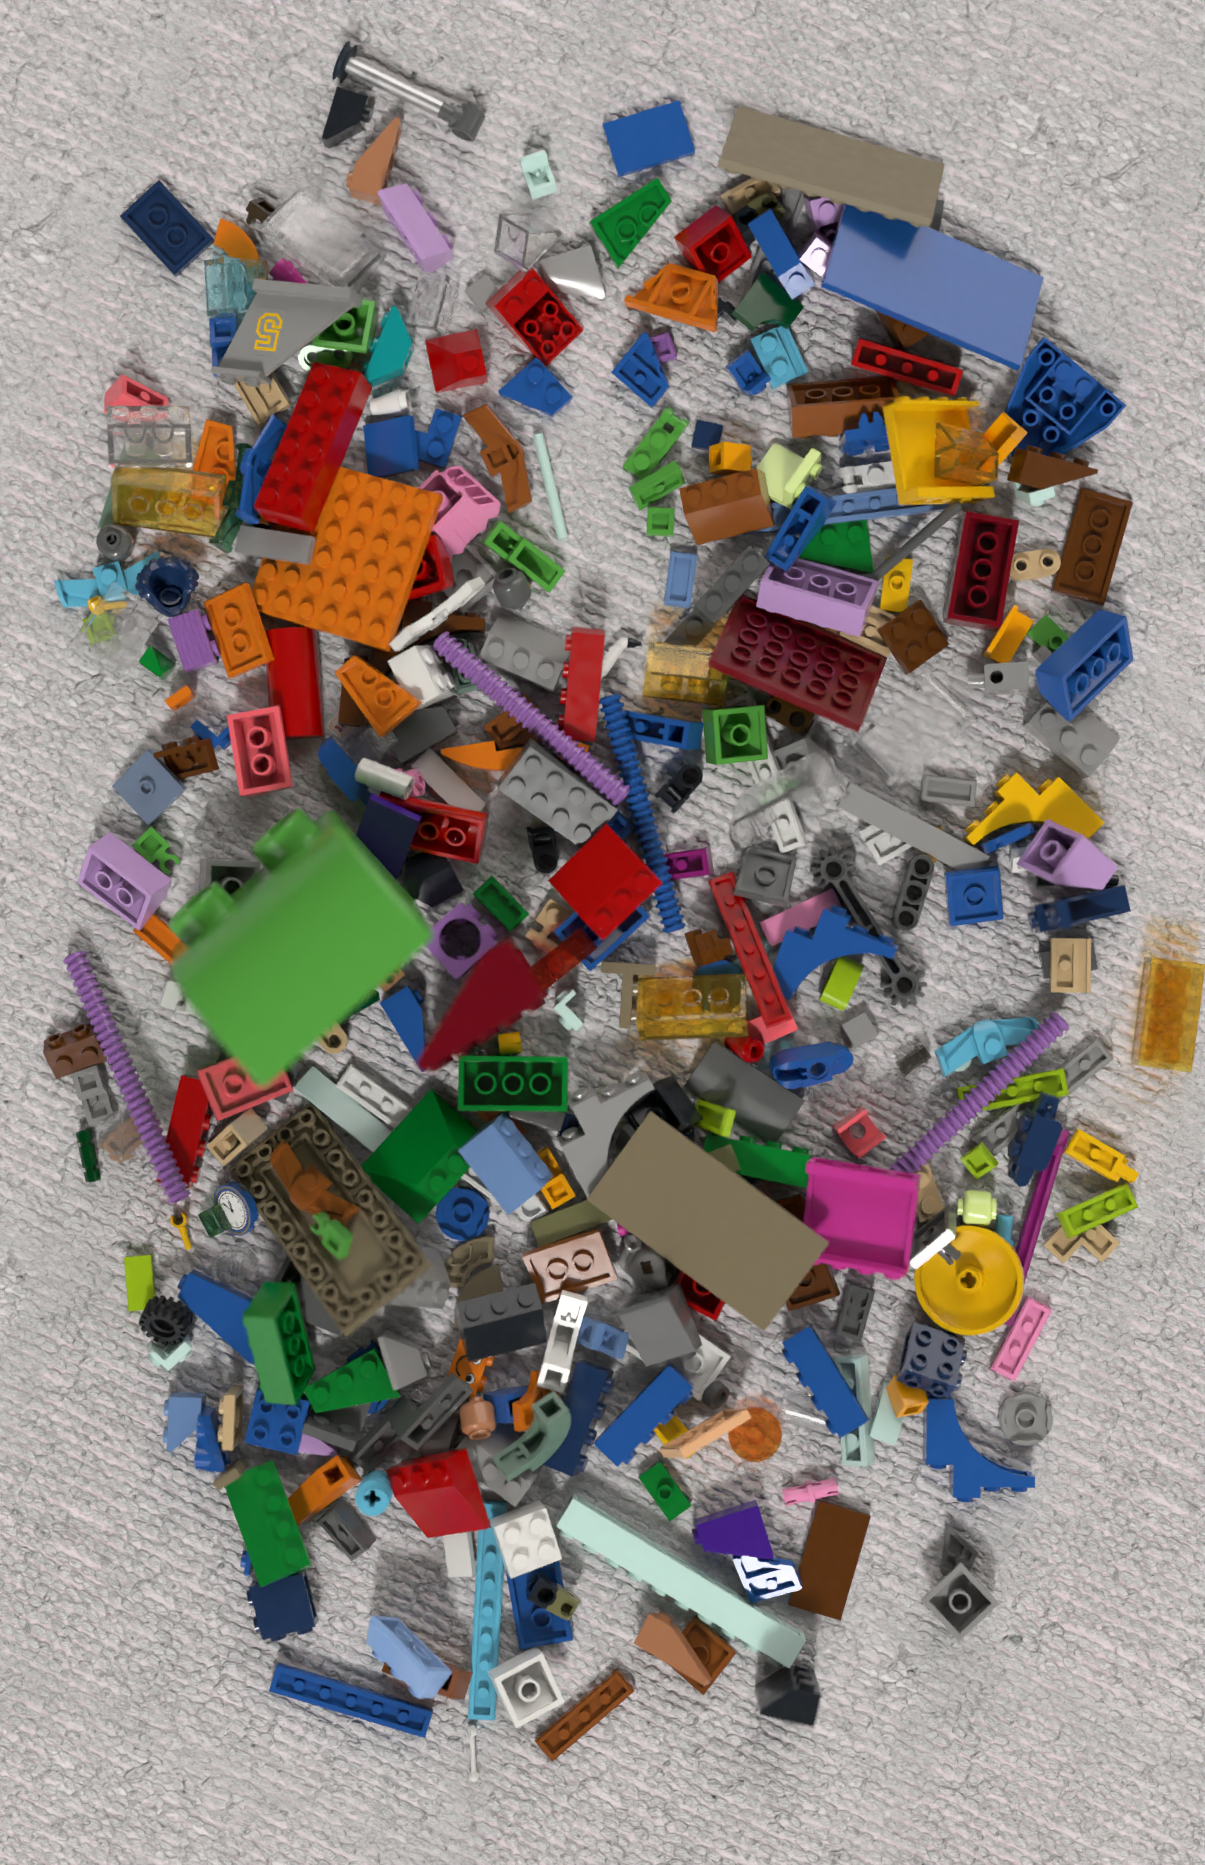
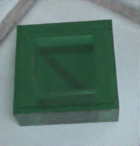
(214, 1220)

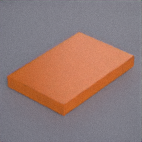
(238, 630)

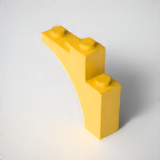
(1024, 805)

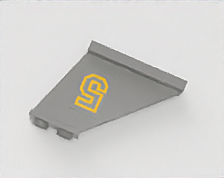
(279, 325)

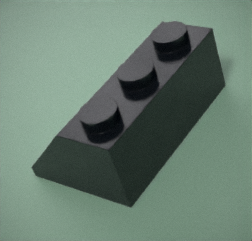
(501, 1322)
(790, 1695)

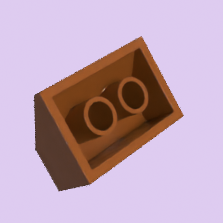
(727, 506)

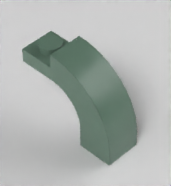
(539, 1442)

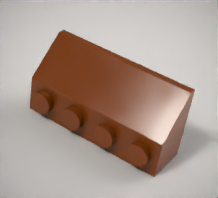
(836, 405)

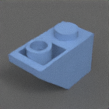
(182, 1416)

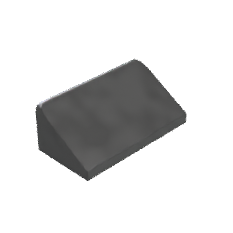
(347, 1529)

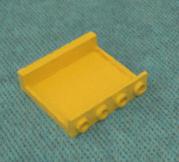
(912, 450)

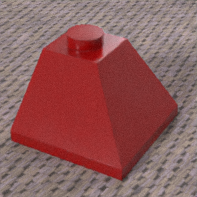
(456, 361)

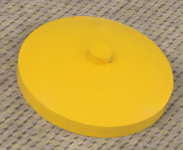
(976, 1290)

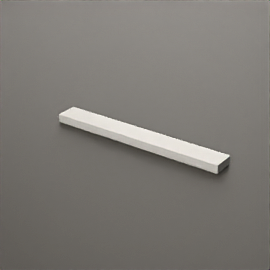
(388, 1108)

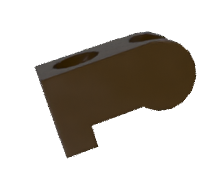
(789, 715)

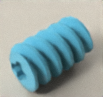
(371, 1503)

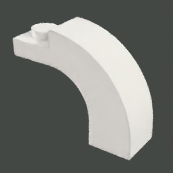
(562, 1341)

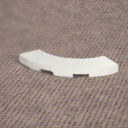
(437, 616)

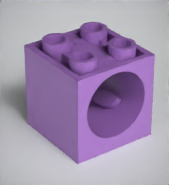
(460, 965)

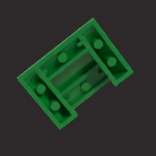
(421, 1156)

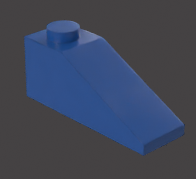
(781, 253)
(800, 527)
(665, 730)
(407, 1017)

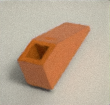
(323, 1488)

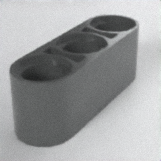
(922, 882)

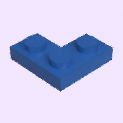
(438, 443)

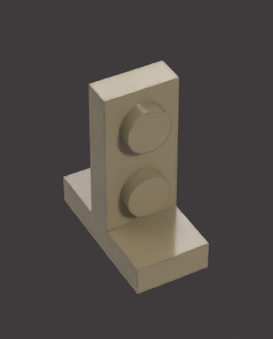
(629, 987)

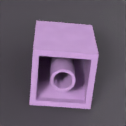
(1066, 858)

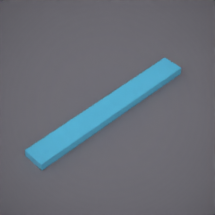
(486, 1618)

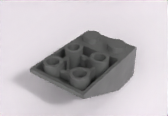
(311, 1307)

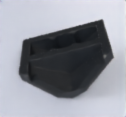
(431, 879)

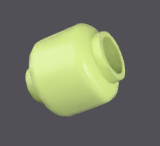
(977, 1208)

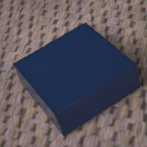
(706, 435)

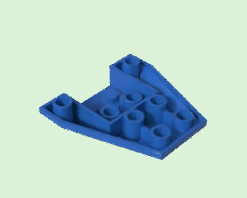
(1058, 402)

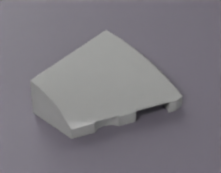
(573, 273)

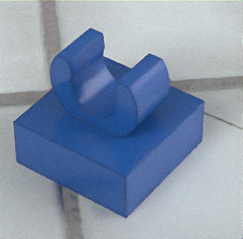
(620, 825)

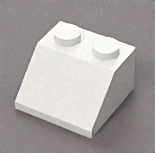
(526, 1686)

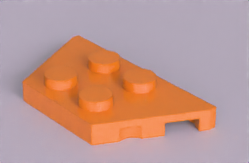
(680, 296)

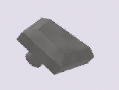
(956, 1550)

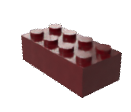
(980, 571)

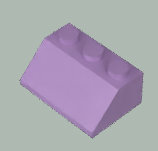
(416, 226)
(123, 880)

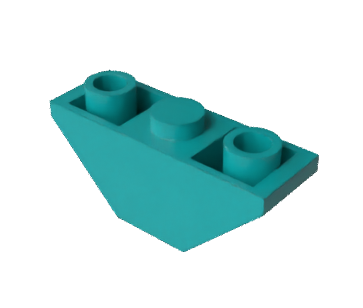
(390, 351)

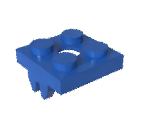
(866, 437)

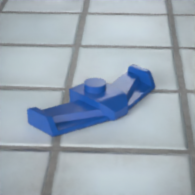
(256, 466)

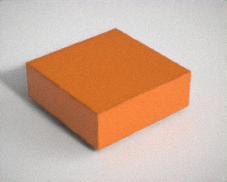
(180, 698)

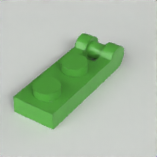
(655, 445)

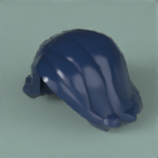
(167, 584)

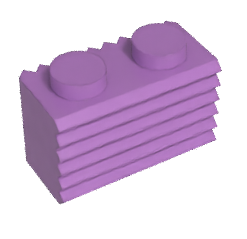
(193, 640)

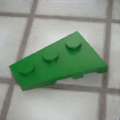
(629, 220)
(841, 546)
(352, 1384)

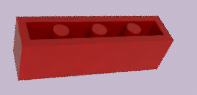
(907, 366)
(582, 683)
(188, 1127)

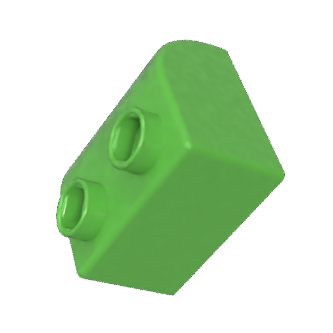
(293, 942)

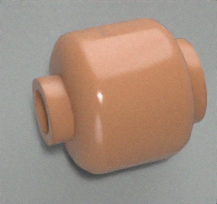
(477, 1418)

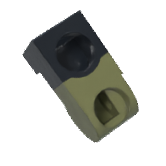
(754, 209)
(552, 1596)

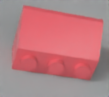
(260, 751)

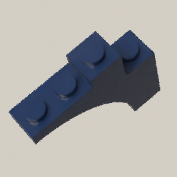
(1078, 909)

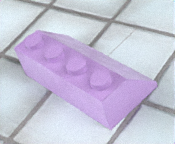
(818, 595)

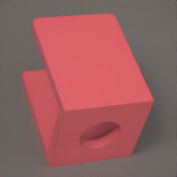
(869, 1140)

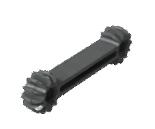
(867, 921)

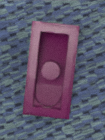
(690, 863)

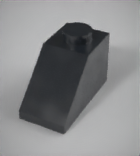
(346, 117)

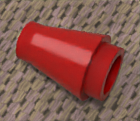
(748, 1048)

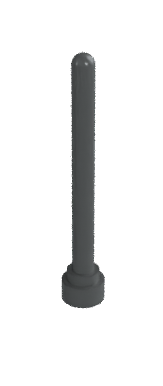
(915, 541)

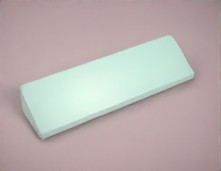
(342, 1109)
(857, 1446)

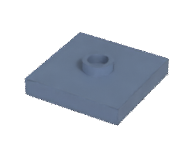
(149, 787)

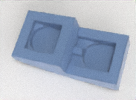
(603, 1337)

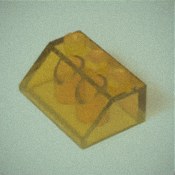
(683, 675)

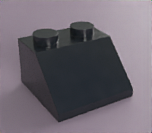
(668, 1103)

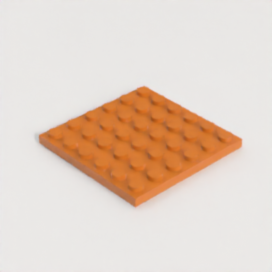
(360, 563)

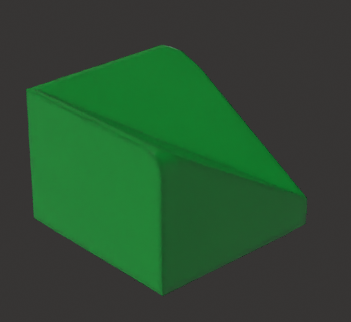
(157, 663)

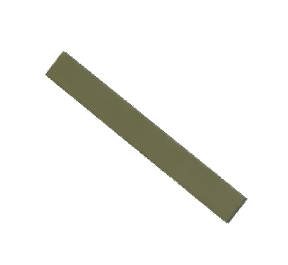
(586, 1215)

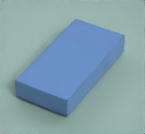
(680, 579)

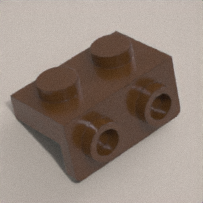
(190, 758)
(73, 1050)

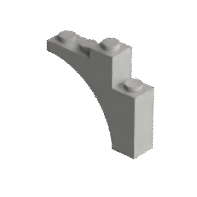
(598, 1116)

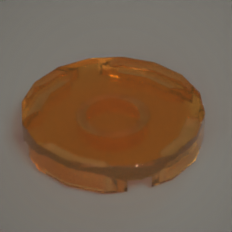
(757, 1437)

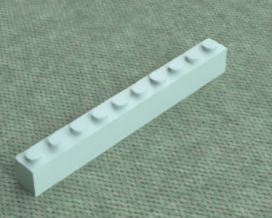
(681, 1581)

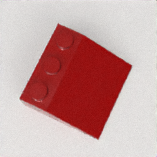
(605, 882)
(440, 1493)

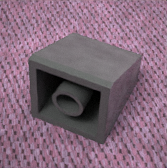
(661, 1326)

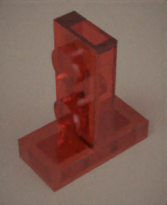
(562, 959)

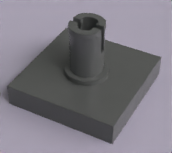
(935, 1238)

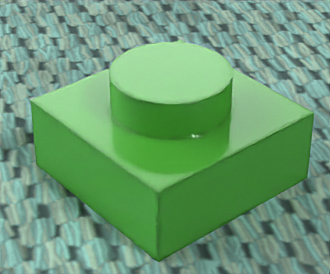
(660, 522)

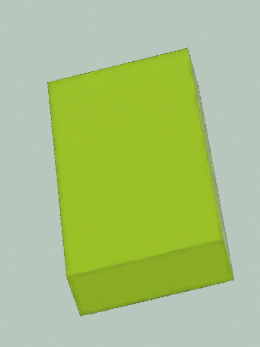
(716, 1118)
(139, 1280)

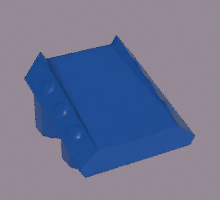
(208, 1450)

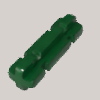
(88, 1155)

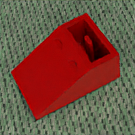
(534, 315)

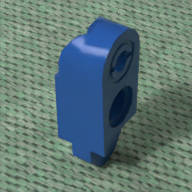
(342, 770)
(797, 1065)

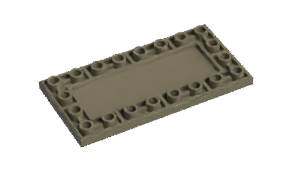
(832, 166)
(707, 1221)
(382, 1250)

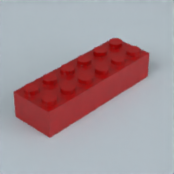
(313, 447)

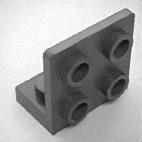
(338, 1426)

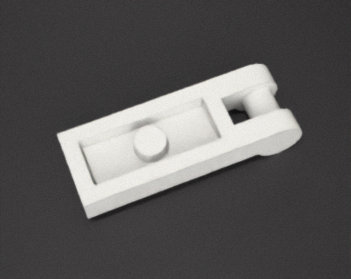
(873, 477)

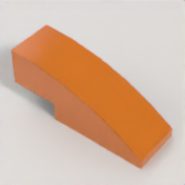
(481, 756)

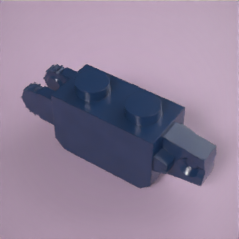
(1034, 1139)

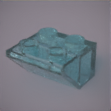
(230, 285)

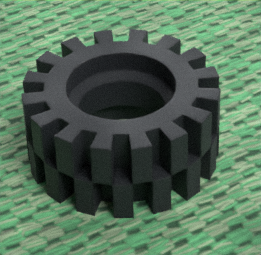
(165, 1320)

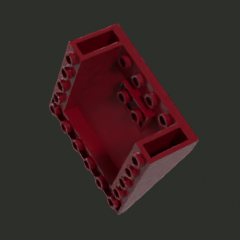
(490, 998)

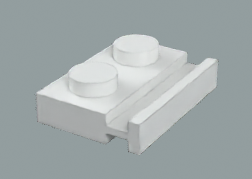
(881, 844)

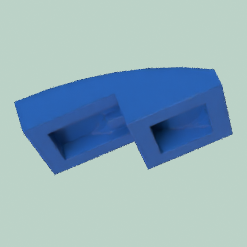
(221, 334)

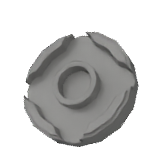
(1025, 1418)

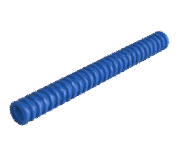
(641, 810)

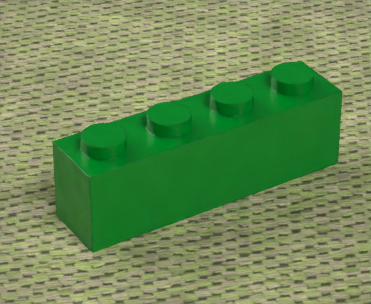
(766, 1160)

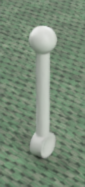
(473, 1775)

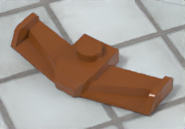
(502, 456)
(309, 1186)

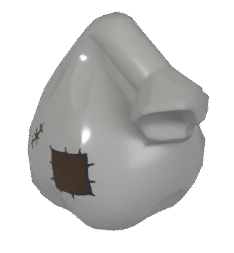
(645, 1264)

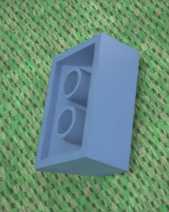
(505, 1162)

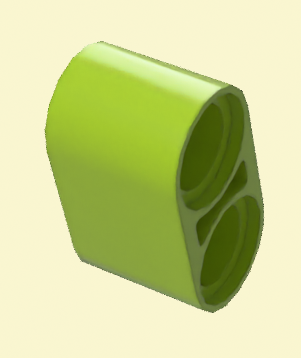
(841, 982)

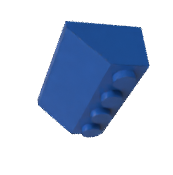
(1085, 663)

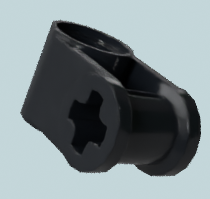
(679, 788)
(543, 847)

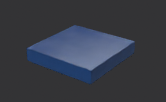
(391, 447)
(973, 895)

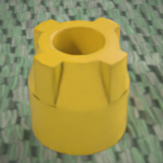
(510, 1043)

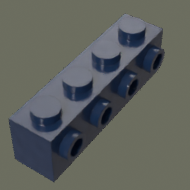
(586, 1406)

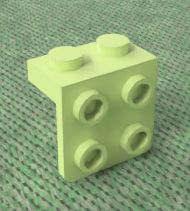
(789, 473)

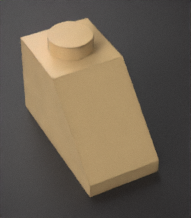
(237, 1136)

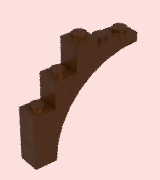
(414, 610)

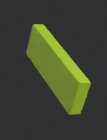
(1097, 1210)

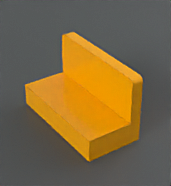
(1004, 435)
(1008, 637)

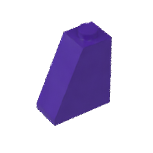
(734, 1532)

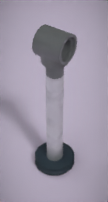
(462, 120)

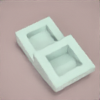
(885, 1424)

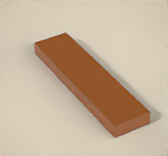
(584, 1714)

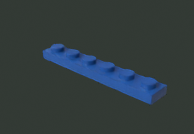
(351, 1700)

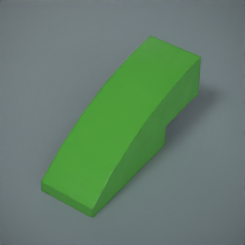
(522, 556)

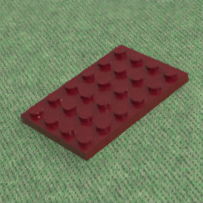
(798, 663)

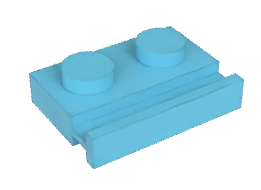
(779, 356)

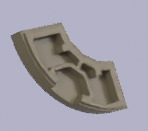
(468, 1257)
(483, 1283)

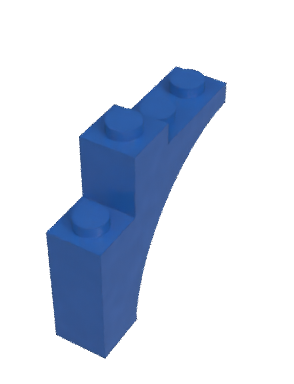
(832, 938)
(968, 1469)

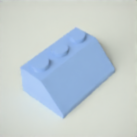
(407, 1656)

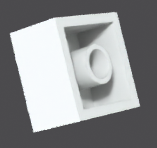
(423, 675)
(525, 1539)

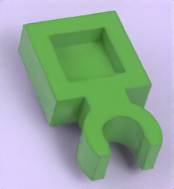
(154, 847)
(335, 1236)

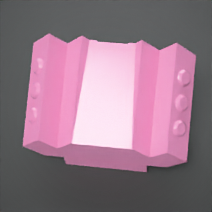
(463, 509)

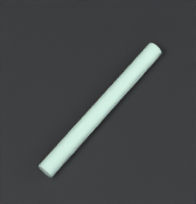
(550, 486)

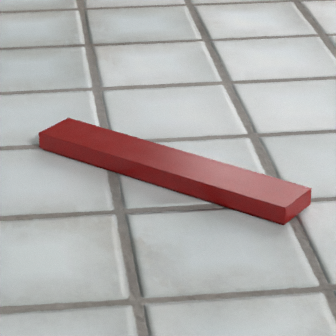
(750, 951)

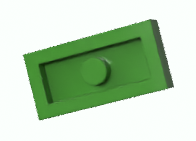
(657, 485)

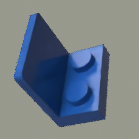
(277, 1425)

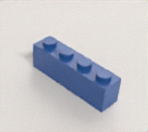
(825, 1381)
(643, 1414)

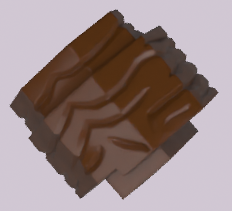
(707, 946)

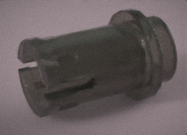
(913, 1060)

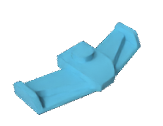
(77, 592)
(983, 1039)

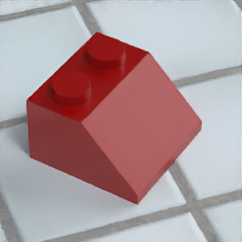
(713, 244)

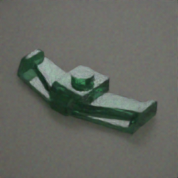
(231, 523)

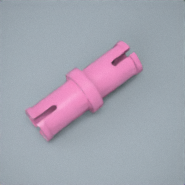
(810, 1491)

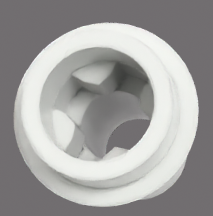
(392, 403)

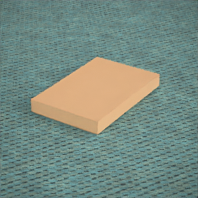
(704, 1433)

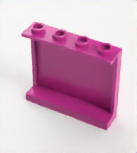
(863, 1215)

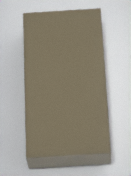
(232, 1472)

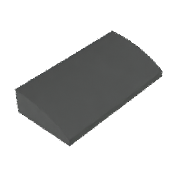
(736, 1085)

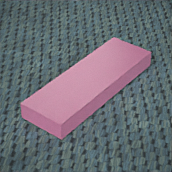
(802, 915)
(1020, 1338)

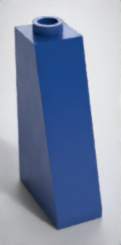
(219, 1308)

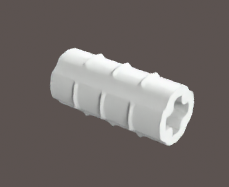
(384, 778)

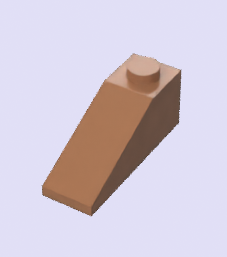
(375, 165)
(669, 1644)

